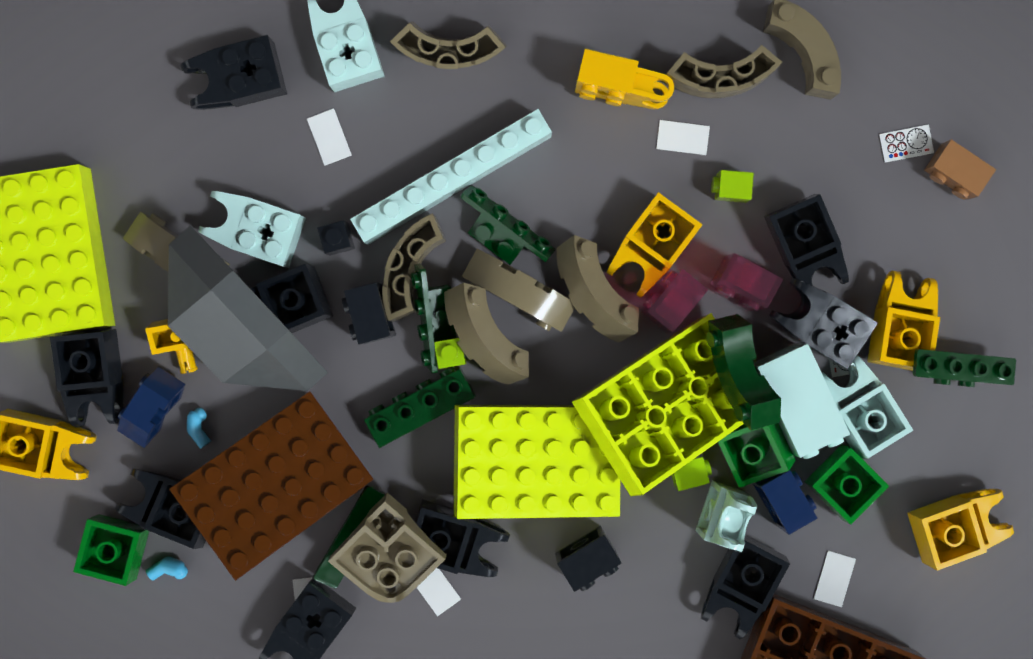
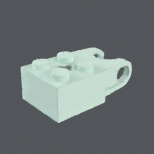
(339, 34)
(247, 227)
(863, 399)
(726, 516)

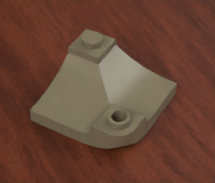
(387, 553)

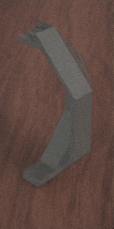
(230, 324)

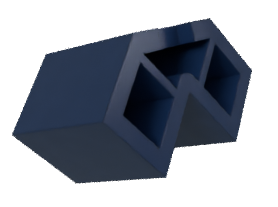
(146, 411)

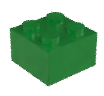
(756, 453)
(846, 483)
(111, 550)

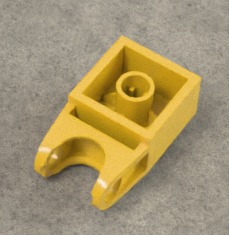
(621, 81)
(649, 250)
(906, 319)
(46, 446)
(957, 528)

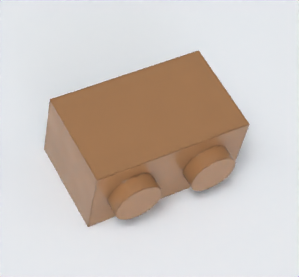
(959, 170)

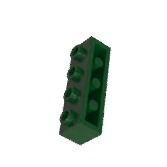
(420, 407)

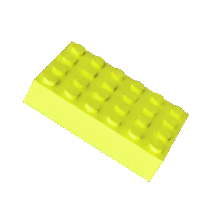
(51, 255)
(660, 409)
(529, 464)

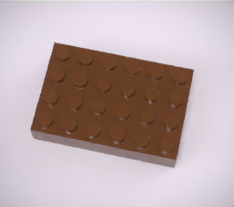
(271, 485)
(799, 632)

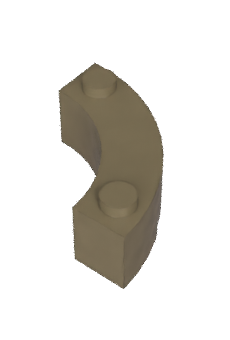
(811, 42)
(448, 52)
(722, 81)
(151, 236)
(410, 250)
(519, 290)
(592, 292)
(480, 336)

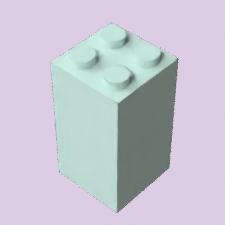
(807, 406)

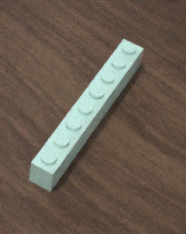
(452, 177)

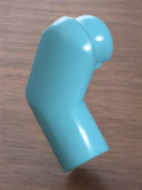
(194, 427)
(168, 566)

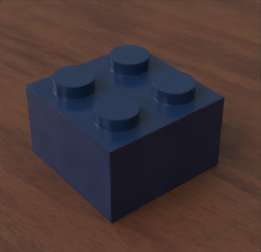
(786, 501)

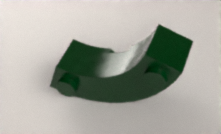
(733, 358)

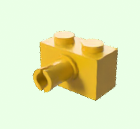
(163, 339)

